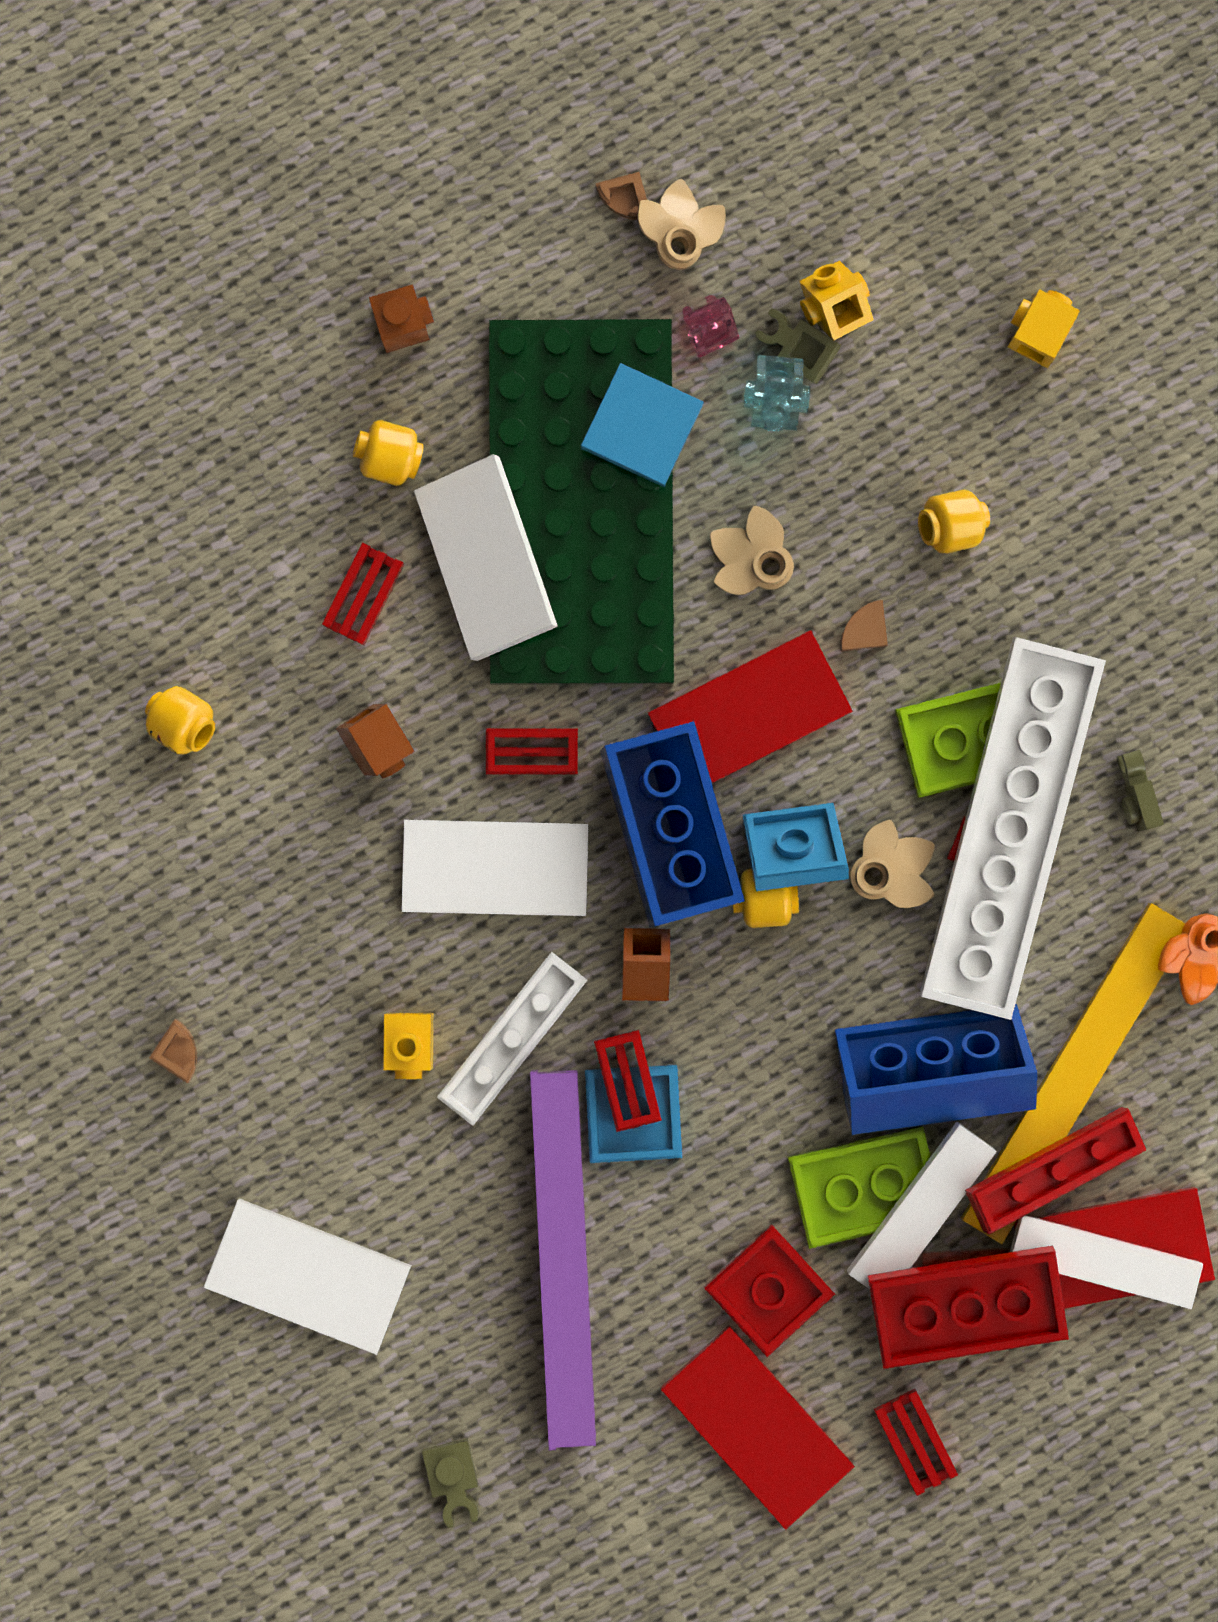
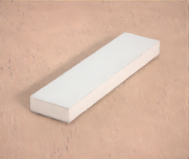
(512, 1038)
(924, 1205)
(1113, 1261)

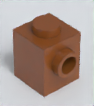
(401, 317)
(376, 741)
(646, 973)

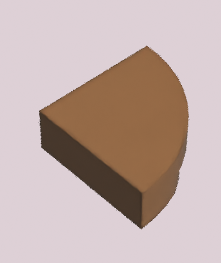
(622, 194)
(865, 628)
(177, 1052)

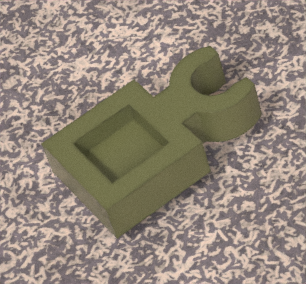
(802, 343)
(1141, 802)
(451, 1473)

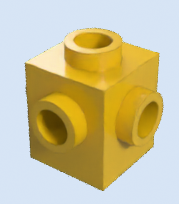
(836, 300)

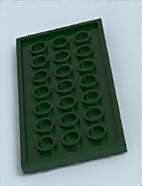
(589, 523)

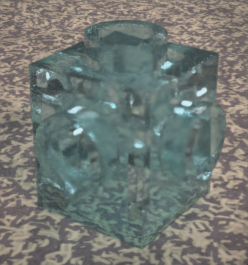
(777, 393)

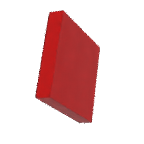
(769, 1290)

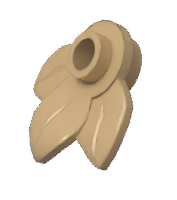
(680, 220)
(746, 550)
(899, 864)

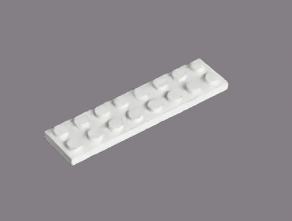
(1012, 828)

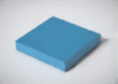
(642, 425)
(795, 847)
(644, 1142)

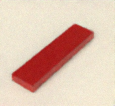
(1055, 1170)

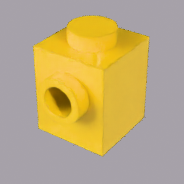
(1042, 326)
(408, 1044)

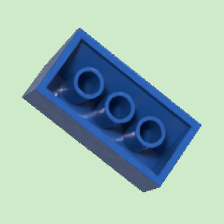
(671, 824)
(935, 1070)

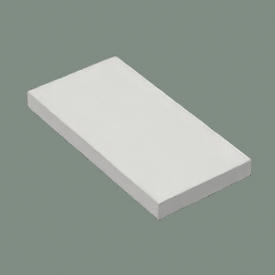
(485, 558)
(495, 868)
(307, 1276)

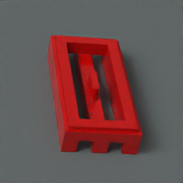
(346, 628)
(532, 733)
(618, 1042)
(933, 1478)

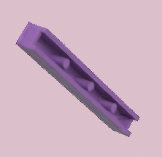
(563, 1259)

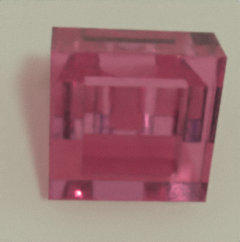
(710, 326)

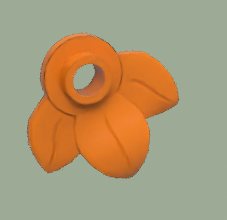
(1194, 957)

